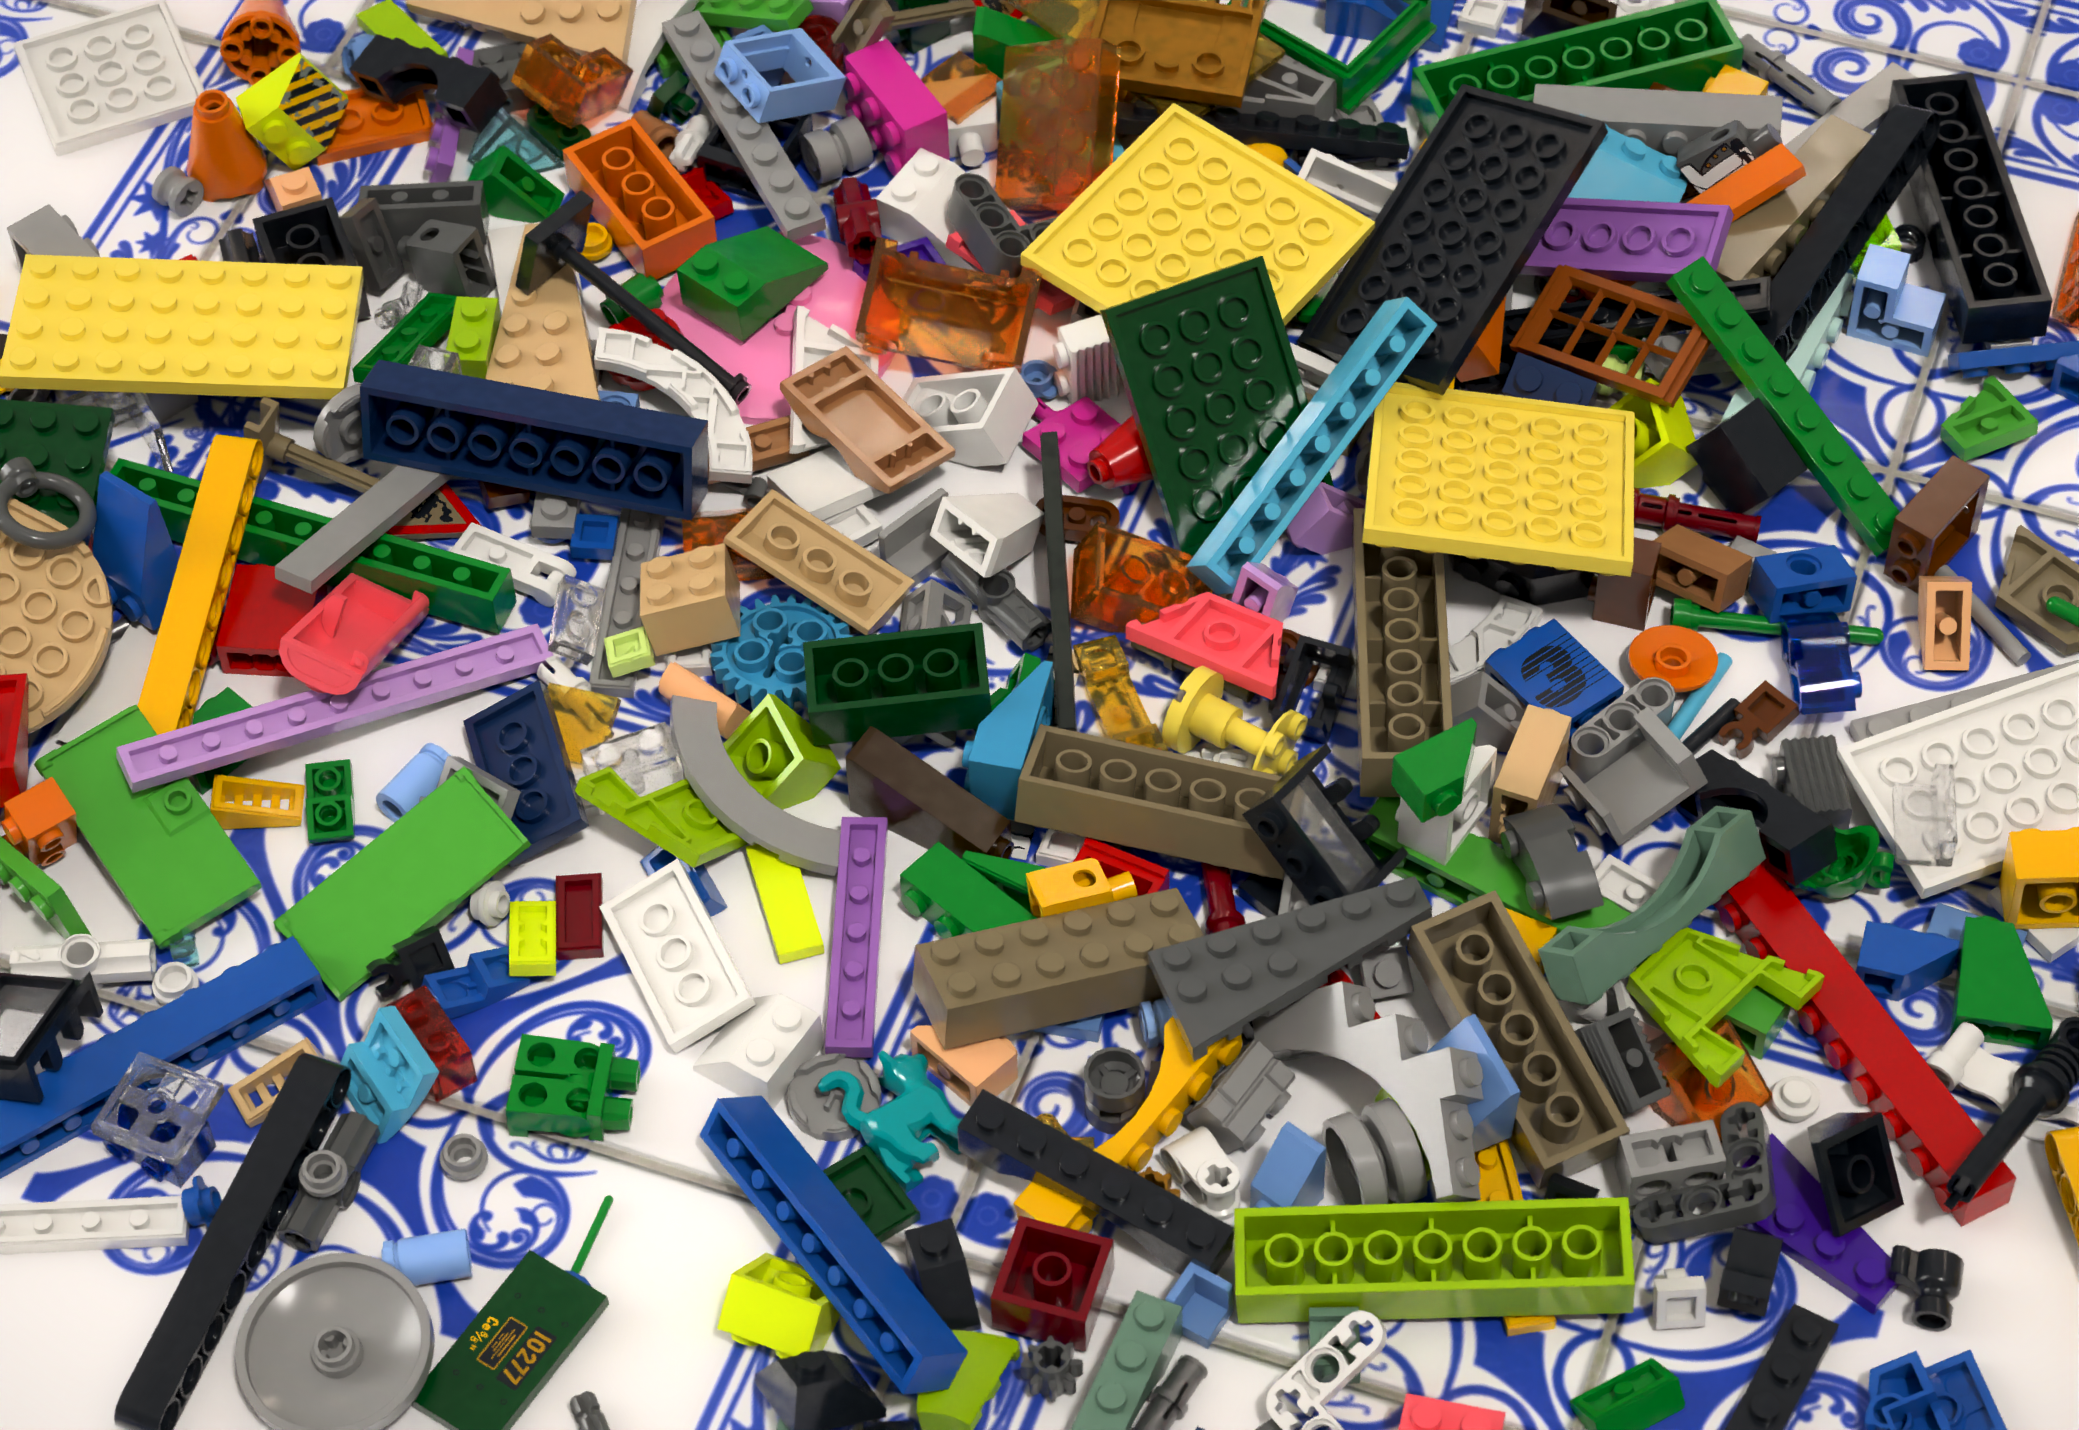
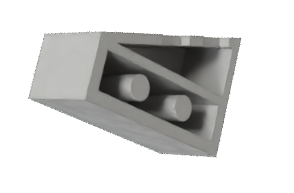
(1289, 92)

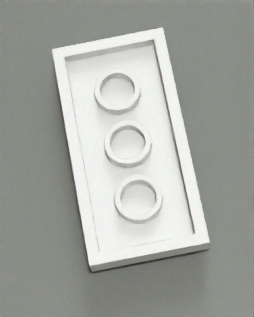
(677, 956)

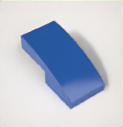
(475, 985)

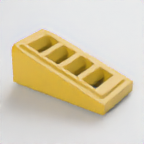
(246, 789)

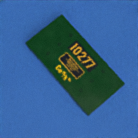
(511, 1348)

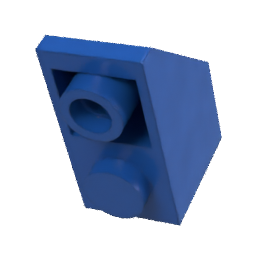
(1903, 961)

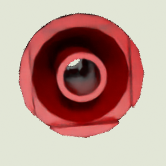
(1119, 458)

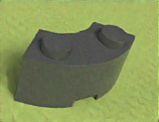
(1546, 852)

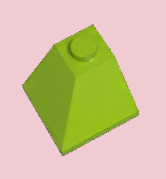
(778, 754)

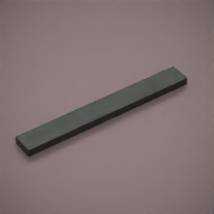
(1058, 582)

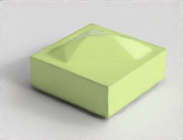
(629, 652)

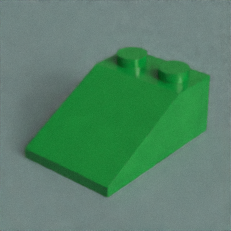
(746, 279)

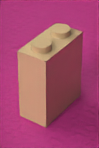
(1531, 766)

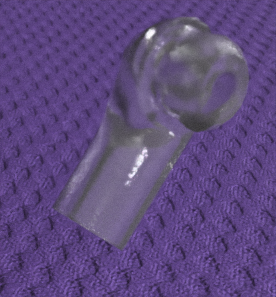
(395, 310)

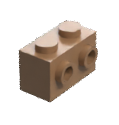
(1701, 568)

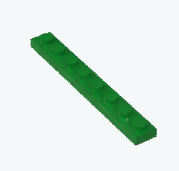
(1787, 401)

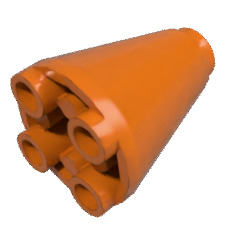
(259, 39)
(222, 150)

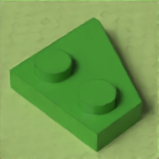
(1987, 422)

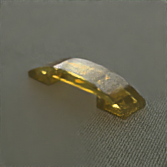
(1114, 695)

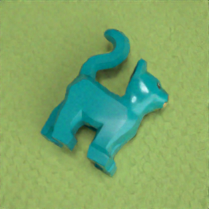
(900, 1125)

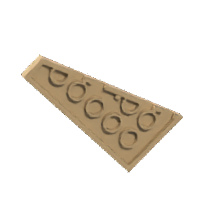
(576, 23)

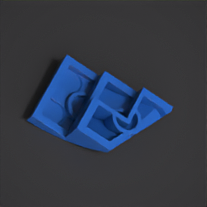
(1930, 1398)

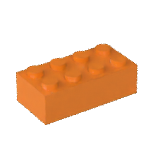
(640, 198)

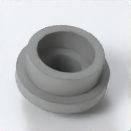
(463, 1146)
(323, 1162)

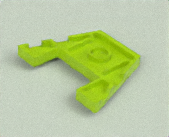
(667, 817)
(1698, 982)

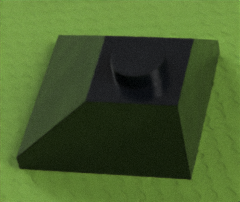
(1855, 1169)
(818, 1391)

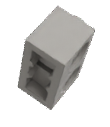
(1668, 1159)

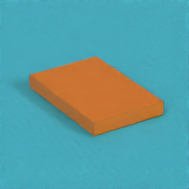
(377, 126)

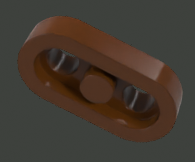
(1082, 515)

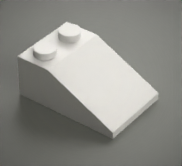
(918, 202)
(975, 412)

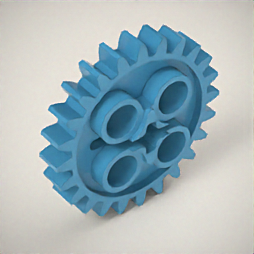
(771, 651)

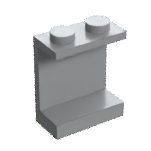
(1638, 784)

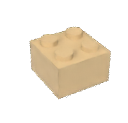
(690, 599)

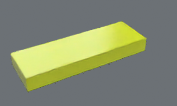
(785, 905)

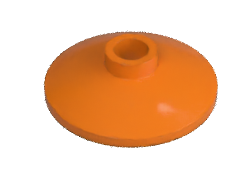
(1674, 655)

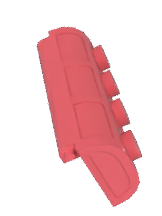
(349, 634)

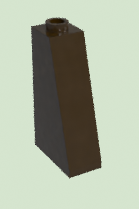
(921, 800)

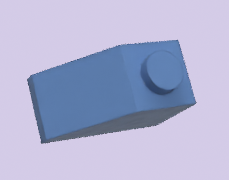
(1290, 1172)

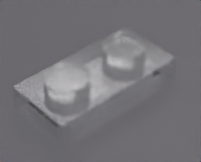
(576, 619)

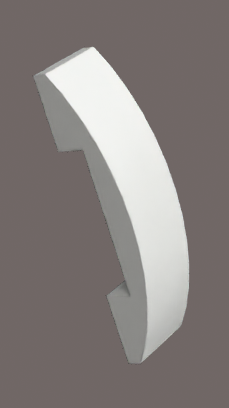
(647, 41)

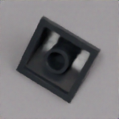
(1747, 457)

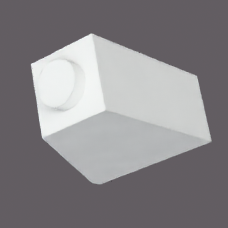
(987, 529)

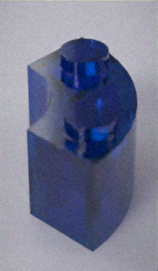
(1819, 662)

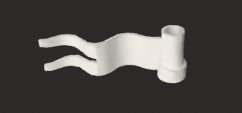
(1972, 1067)

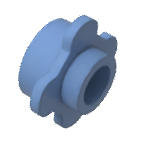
(1039, 378)

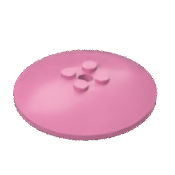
(768, 352)

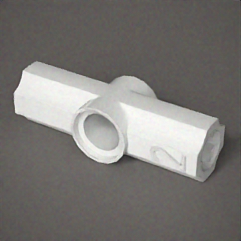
(104, 960)

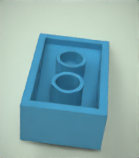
(1005, 741)

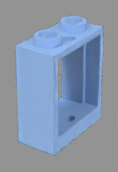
(816, 83)

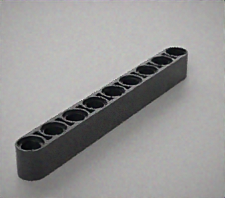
(1847, 223)
(232, 1246)

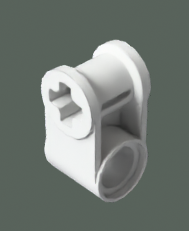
(1203, 1172)

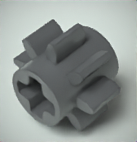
(1051, 1368)

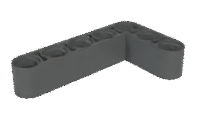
(989, 226)

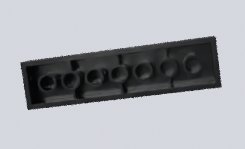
(1974, 217)

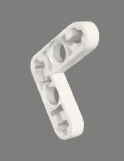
(1317, 1394)

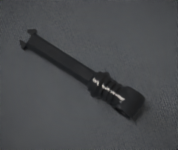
(2038, 1090)

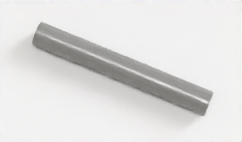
(1993, 625)

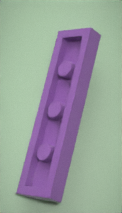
(445, 135)

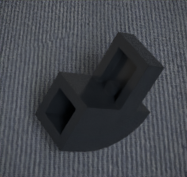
(1749, 1271)

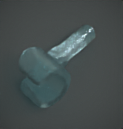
(186, 950)

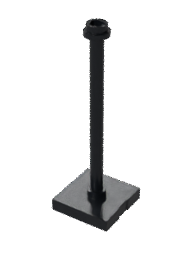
(560, 242)

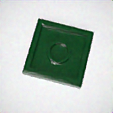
(873, 1193)

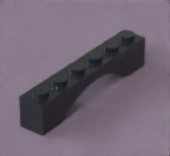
(1034, 1151)

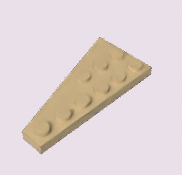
(545, 337)

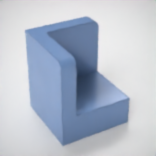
(1205, 1303)

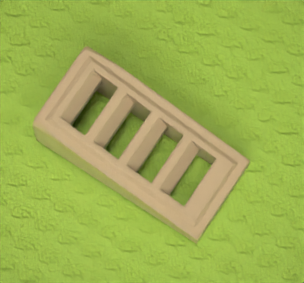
(258, 1080)

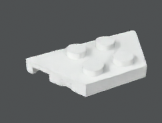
(810, 344)

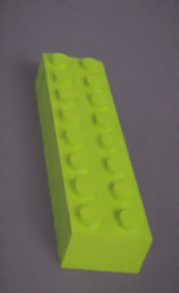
(1435, 1259)

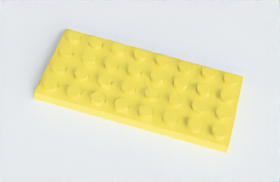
(182, 327)

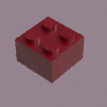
(1052, 1283)

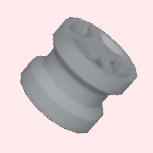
(177, 191)

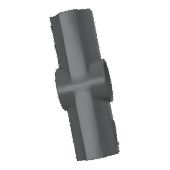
(1000, 603)
(311, 1215)

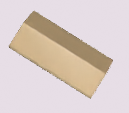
(820, 563)

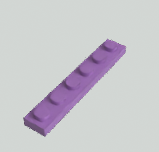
(857, 937)

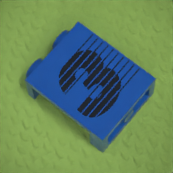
(1555, 673)

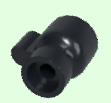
(1934, 1277)

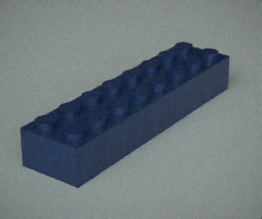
(534, 439)

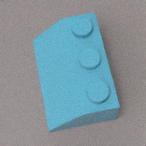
(1630, 171)

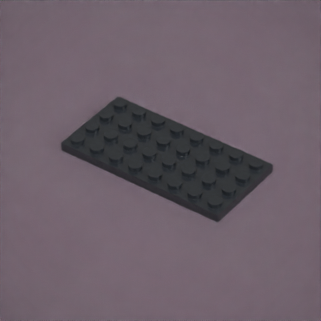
(1459, 227)

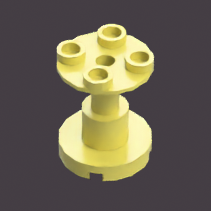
(1210, 718)

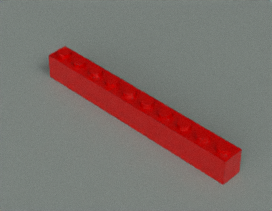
(1864, 1041)

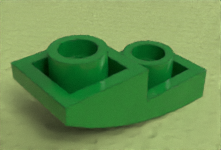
(330, 801)

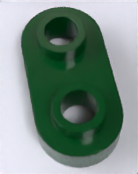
(553, 133)

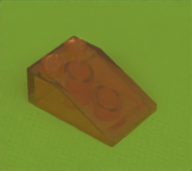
(1127, 579)

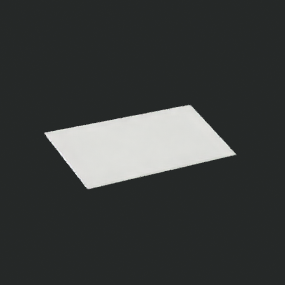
(116, 684)

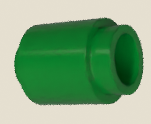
(643, 288)

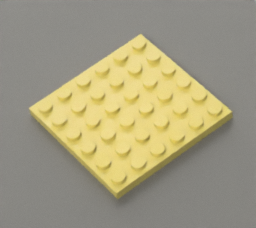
(1189, 206)
(1502, 479)

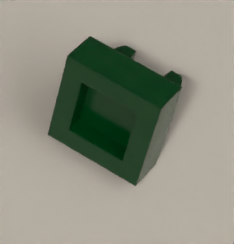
(672, 100)

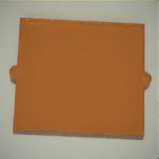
(961, 86)

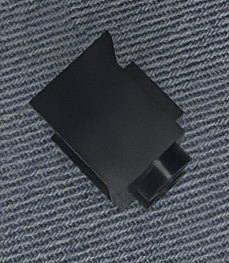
(1297, 669)

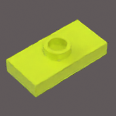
(532, 938)

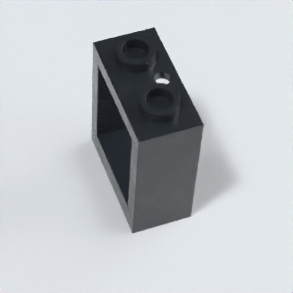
(726, 170)

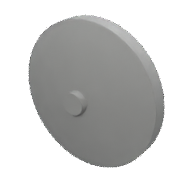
(335, 1345)

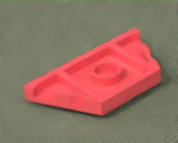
(1219, 636)

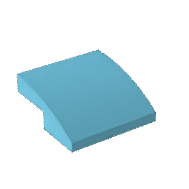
(388, 1073)

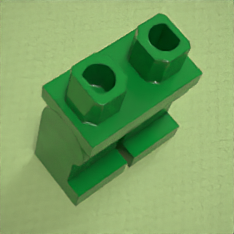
(570, 1088)

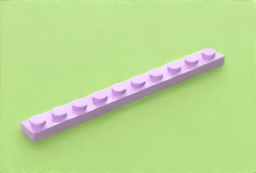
(320, 714)

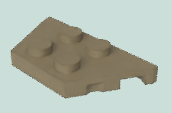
(2032, 577)

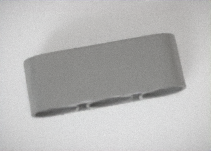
(1614, 729)

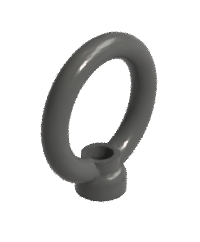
(23, 479)

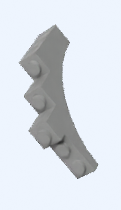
(1393, 1051)

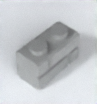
(1243, 1098)

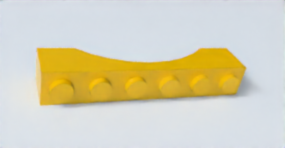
(1174, 1089)

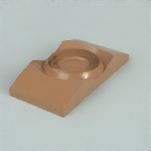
(865, 421)

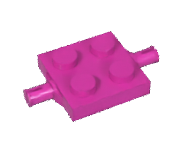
(1079, 432)

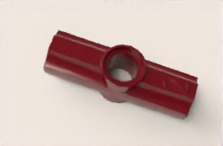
(857, 219)

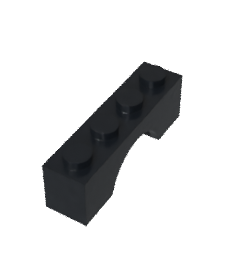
(394, 69)
(1791, 835)

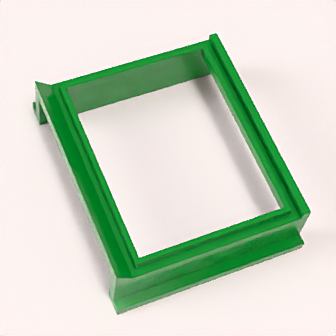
(1372, 65)

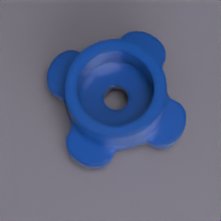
(200, 1202)

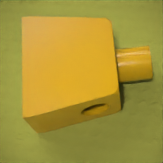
(1075, 887)

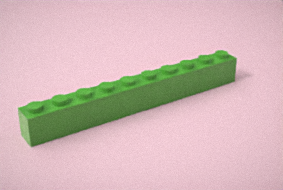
(1484, 867)

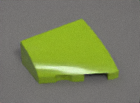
(973, 1385)

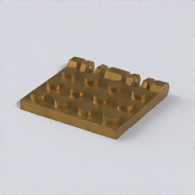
(1183, 46)

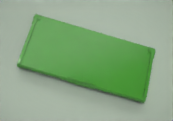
(153, 842)
(403, 881)

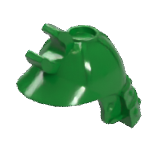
(1856, 865)

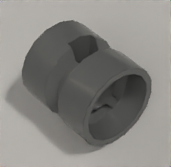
(1113, 1088)

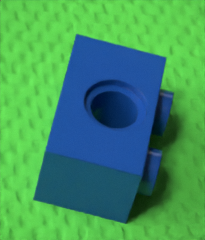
(1802, 582)

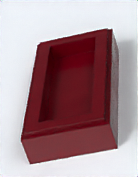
(579, 916)

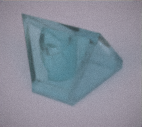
(507, 131)

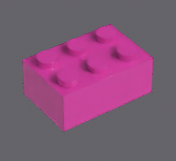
(894, 105)

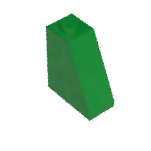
(996, 31)
(1998, 986)

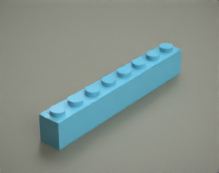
(1312, 444)

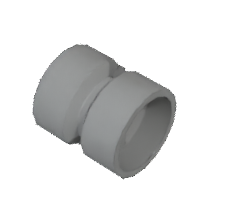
(840, 148)

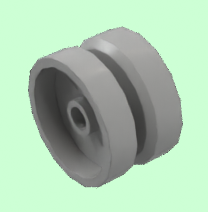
(1375, 1156)

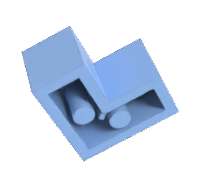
(1890, 309)

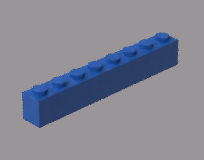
(185, 1032)
(833, 1245)

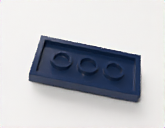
(525, 749)

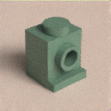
(1320, 1323)

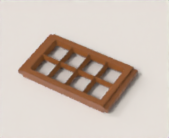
(1547, 307)

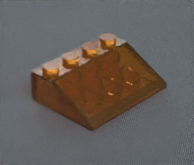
(1056, 121)

